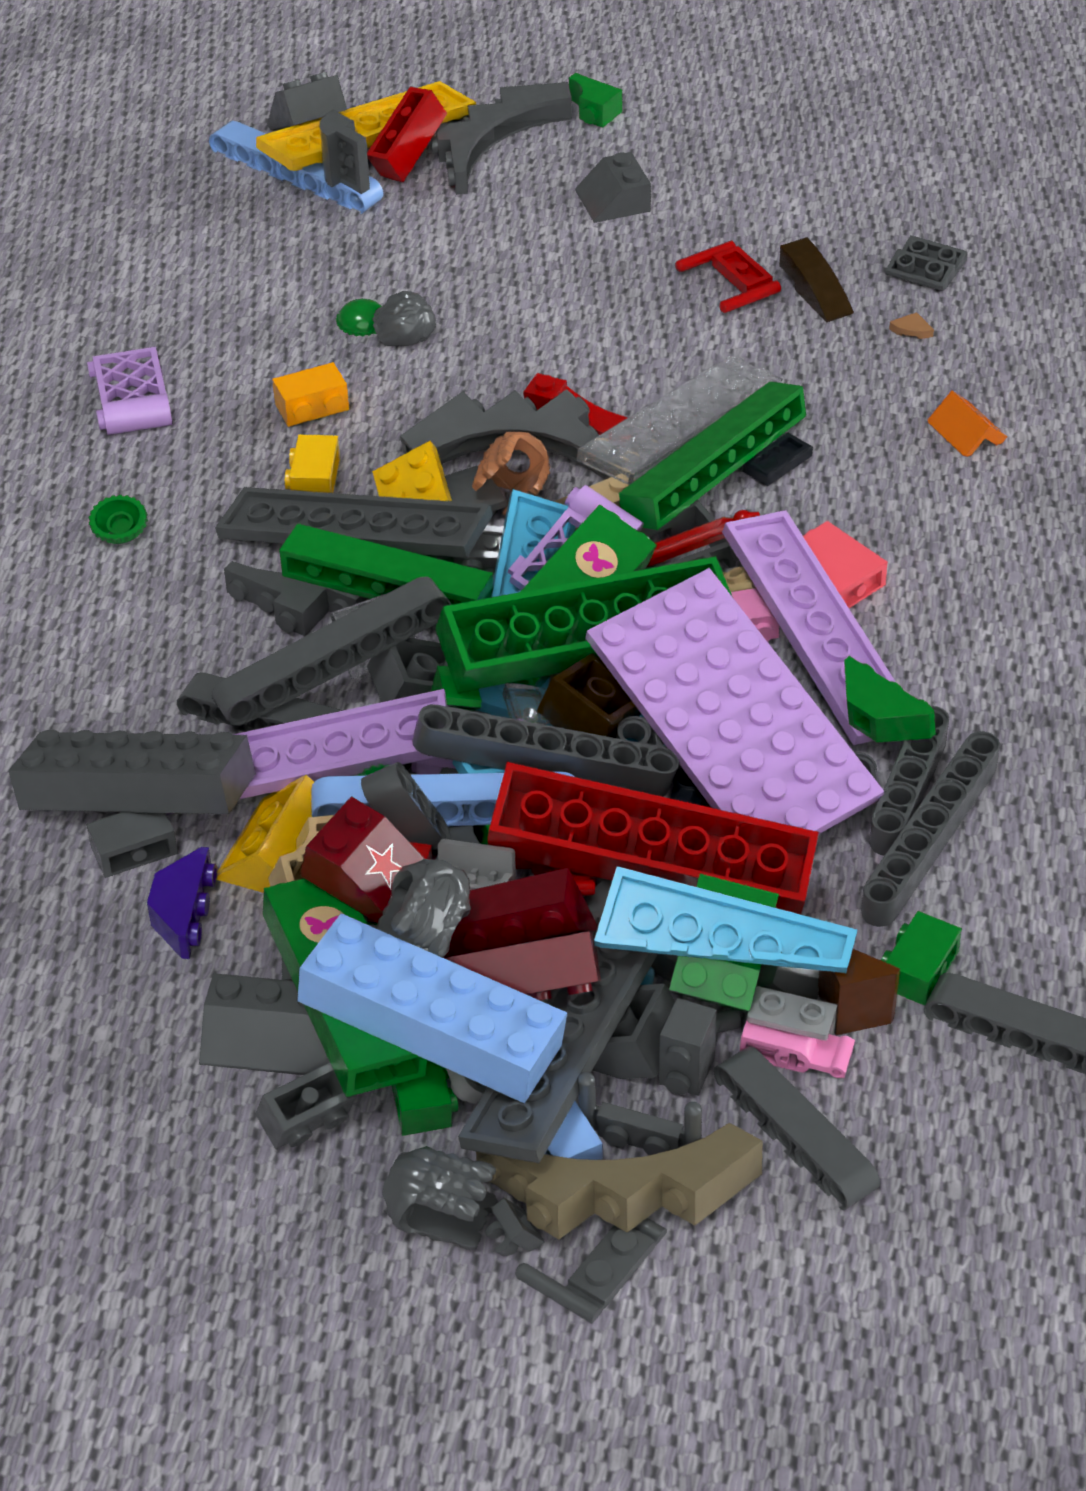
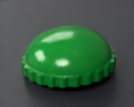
(357, 317)
(120, 517)

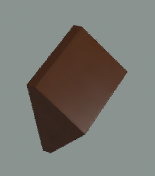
(863, 994)

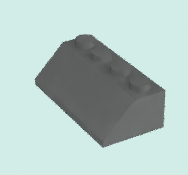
(258, 1027)

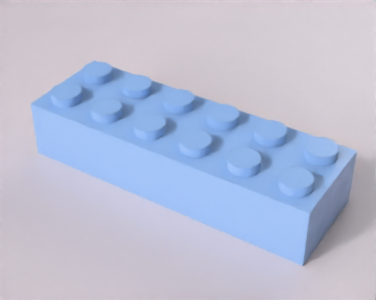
(432, 1007)

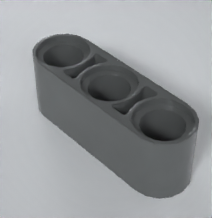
(405, 805)

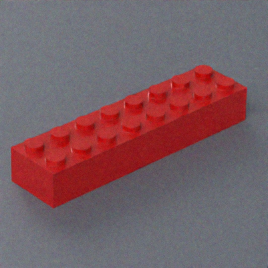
(603, 826)

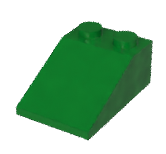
(721, 981)

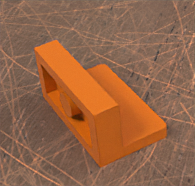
(964, 424)

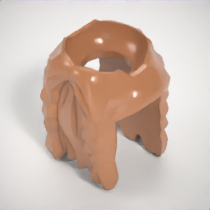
(500, 452)

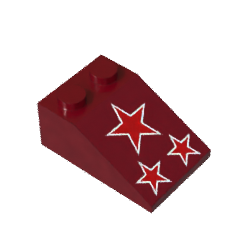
(358, 858)

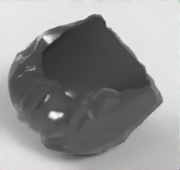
(404, 320)

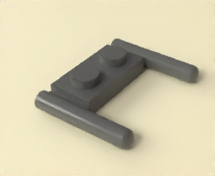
(625, 1126)
(601, 1272)

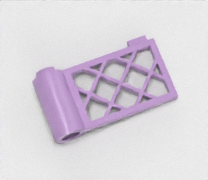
(135, 409)
(580, 505)

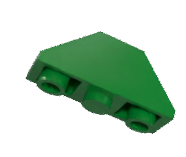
(883, 707)

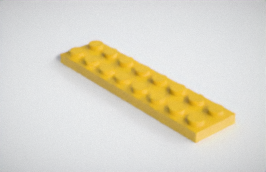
(301, 143)

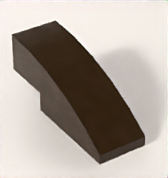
(814, 279)

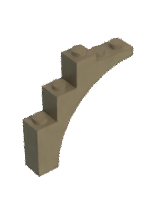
(628, 1190)

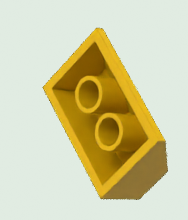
(268, 836)

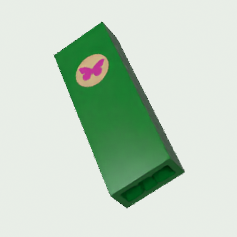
(595, 550)
(298, 919)

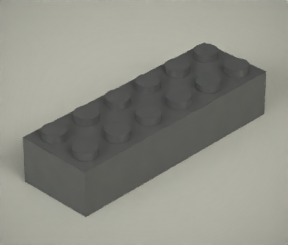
(133, 772)

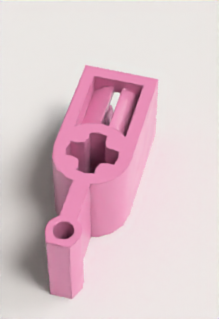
(799, 1051)

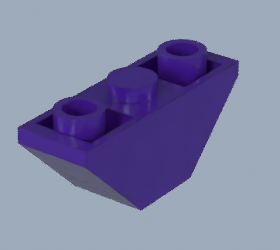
(179, 900)

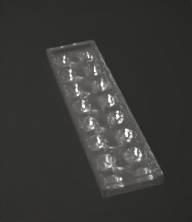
(673, 420)

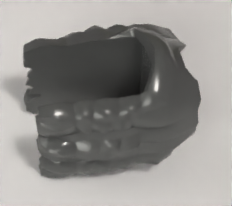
(427, 904)
(439, 1196)

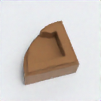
(912, 326)

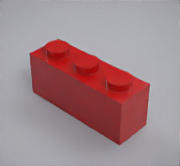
(406, 134)

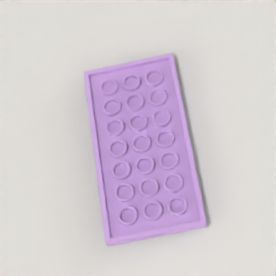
(732, 708)

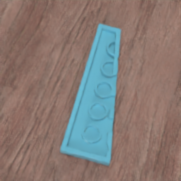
(689, 921)

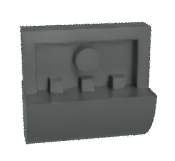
(343, 153)

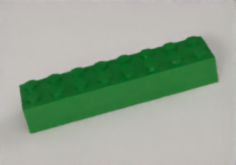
(546, 627)

